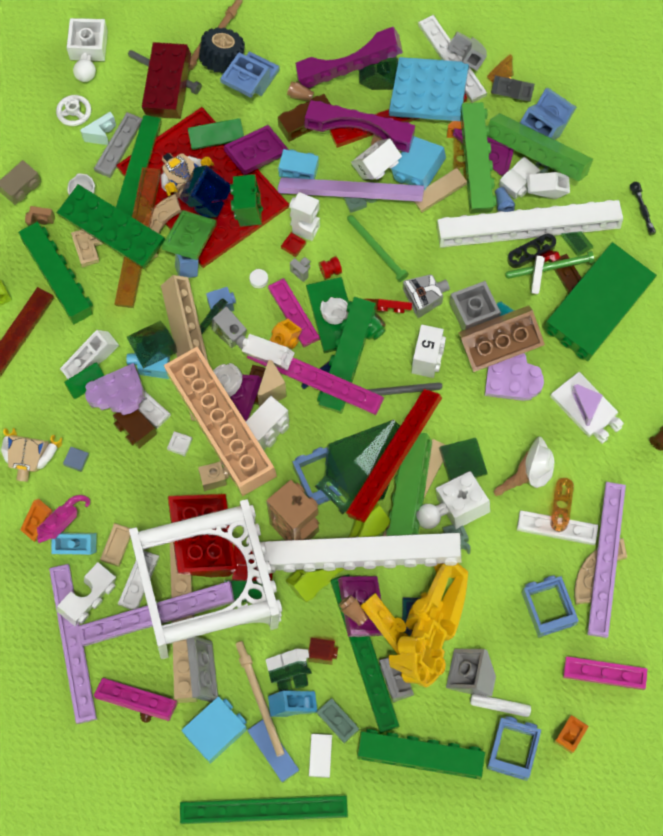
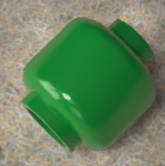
(377, 328)

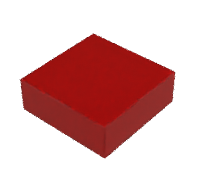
(293, 244)

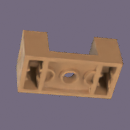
(293, 513)

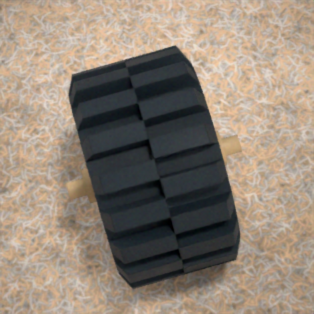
(220, 48)

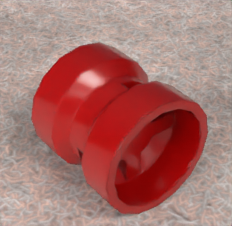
(330, 267)

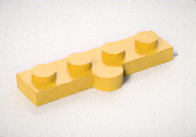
(390, 627)

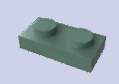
(337, 721)

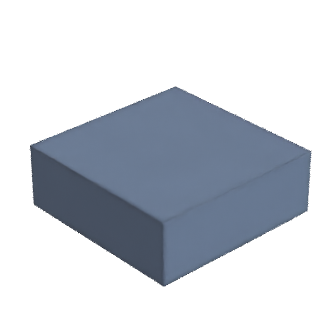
(76, 459)

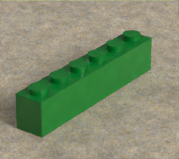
(56, 274)
(349, 348)
(421, 755)

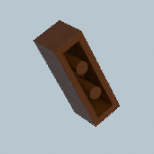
(293, 121)

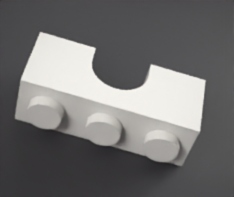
(303, 216)
(76, 608)

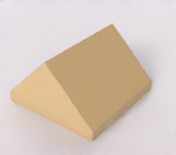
(271, 384)

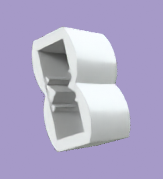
(516, 179)

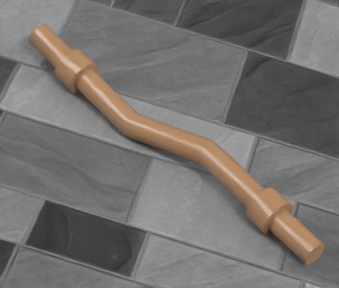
(230, 14)

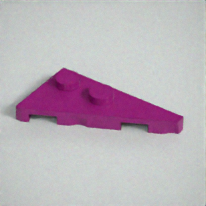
(500, 154)

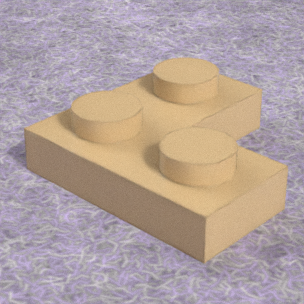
(85, 247)

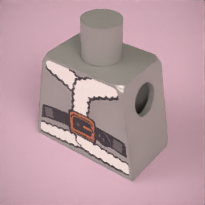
(424, 293)
(226, 324)

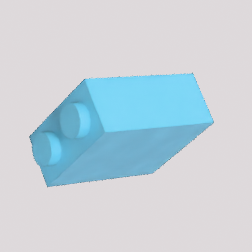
(420, 163)
(215, 729)

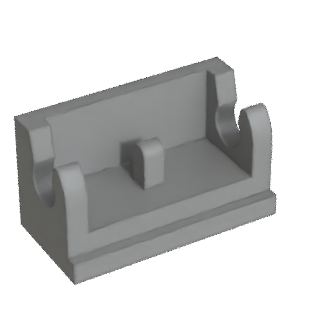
(396, 686)

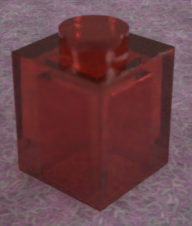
(322, 651)

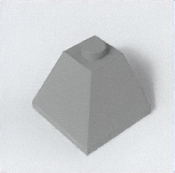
(471, 672)

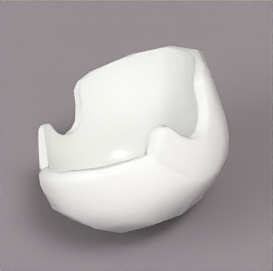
(83, 180)
(334, 310)

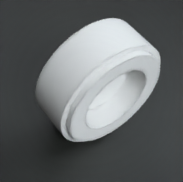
(258, 278)

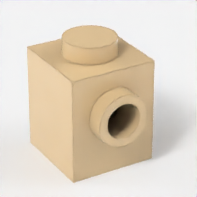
(213, 476)

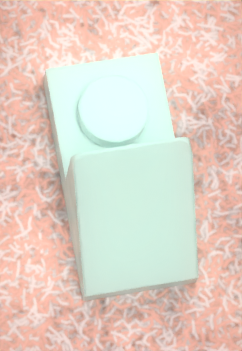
(96, 130)

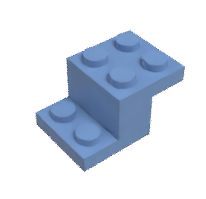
(249, 74)
(549, 114)

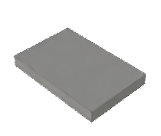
(202, 669)

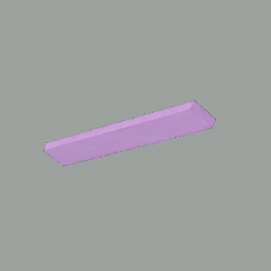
(351, 189)
(606, 560)
(168, 611)
(73, 650)

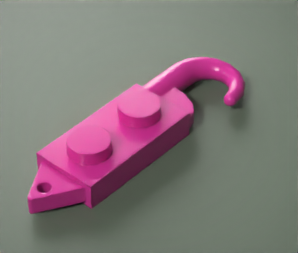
(60, 518)

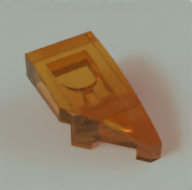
(503, 69)

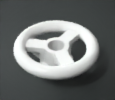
(73, 102)

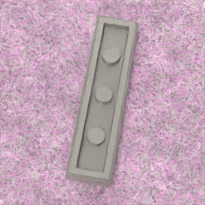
(118, 145)

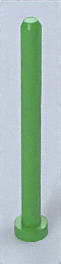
(553, 265)
(401, 274)

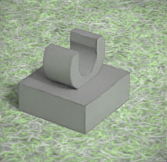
(300, 269)

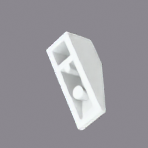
(95, 349)

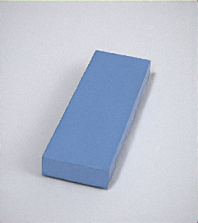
(282, 765)

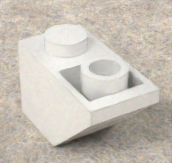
(548, 185)

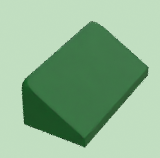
(77, 383)

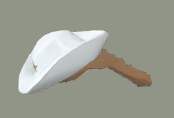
(534, 468)

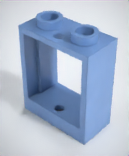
(303, 460)
(556, 625)
(507, 768)

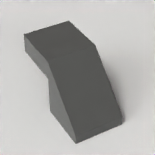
(512, 88)

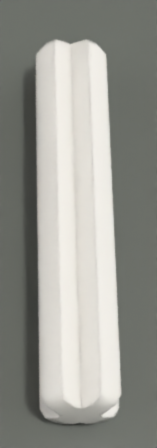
(500, 705)

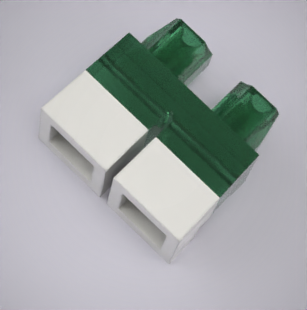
(289, 667)

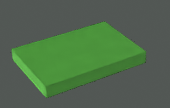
(189, 235)

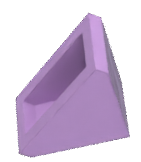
(586, 401)

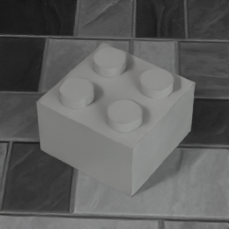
(474, 305)

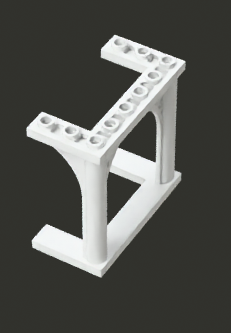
(263, 610)

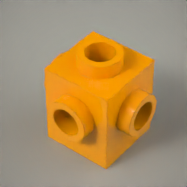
(286, 334)

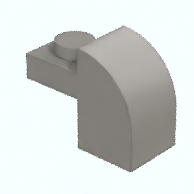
(470, 49)

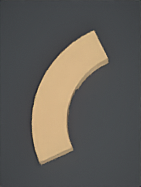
(163, 213)
(585, 577)

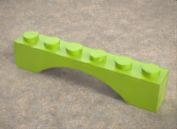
(307, 584)

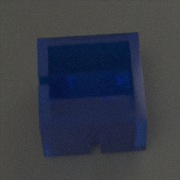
(202, 189)

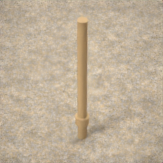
(246, 663)

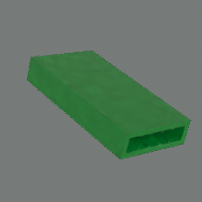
(599, 302)

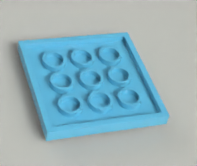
(429, 89)

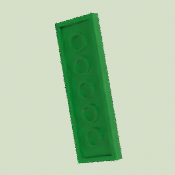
(111, 226)

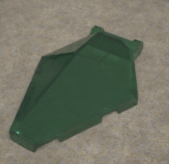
(353, 460)

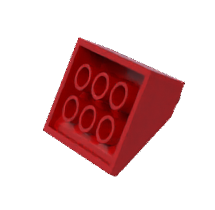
(201, 554)

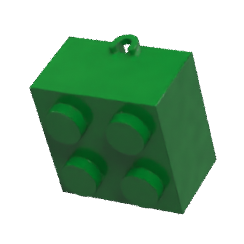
(246, 200)

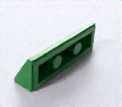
(215, 133)

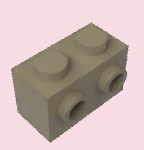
(19, 182)

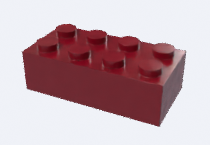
(166, 80)

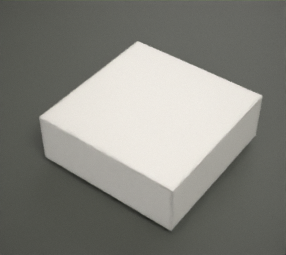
(179, 443)

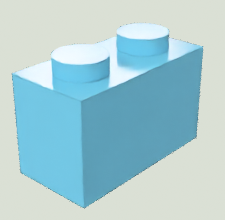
(298, 165)
(74, 543)

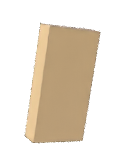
(116, 545)

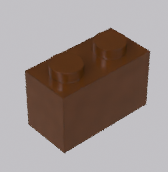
(135, 426)

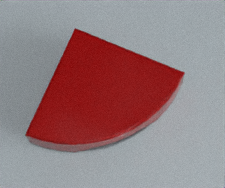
(551, 255)

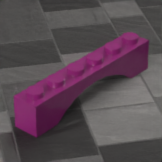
(382, 46)
(326, 117)

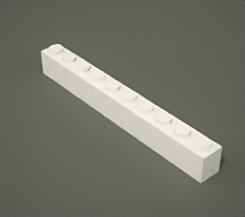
(529, 223)
(363, 552)

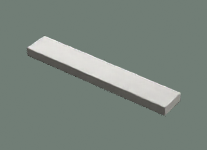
(440, 41)

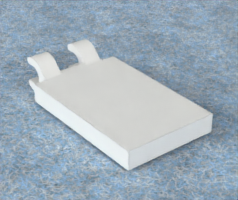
(604, 414)

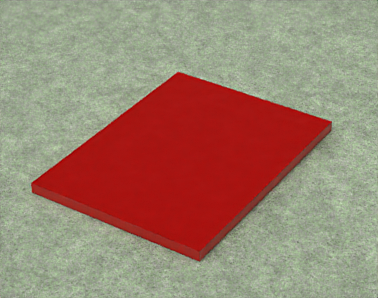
(227, 231)

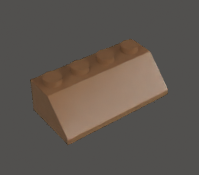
(501, 338)

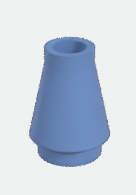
(504, 201)

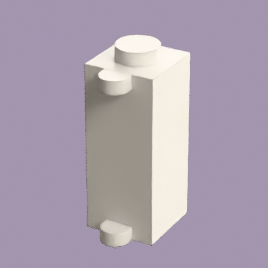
(267, 350)

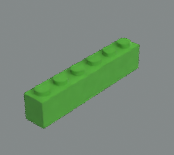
(539, 147)
(477, 158)
(410, 488)

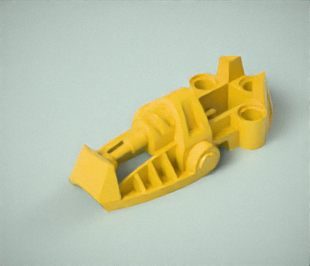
(432, 624)

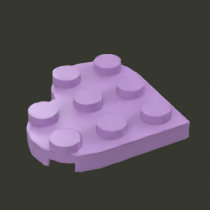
(514, 379)
(118, 391)

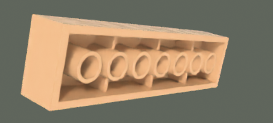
(220, 421)

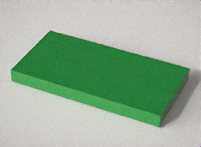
(321, 292)

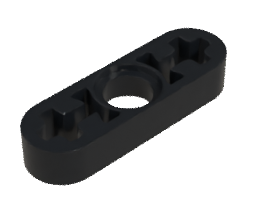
(527, 258)

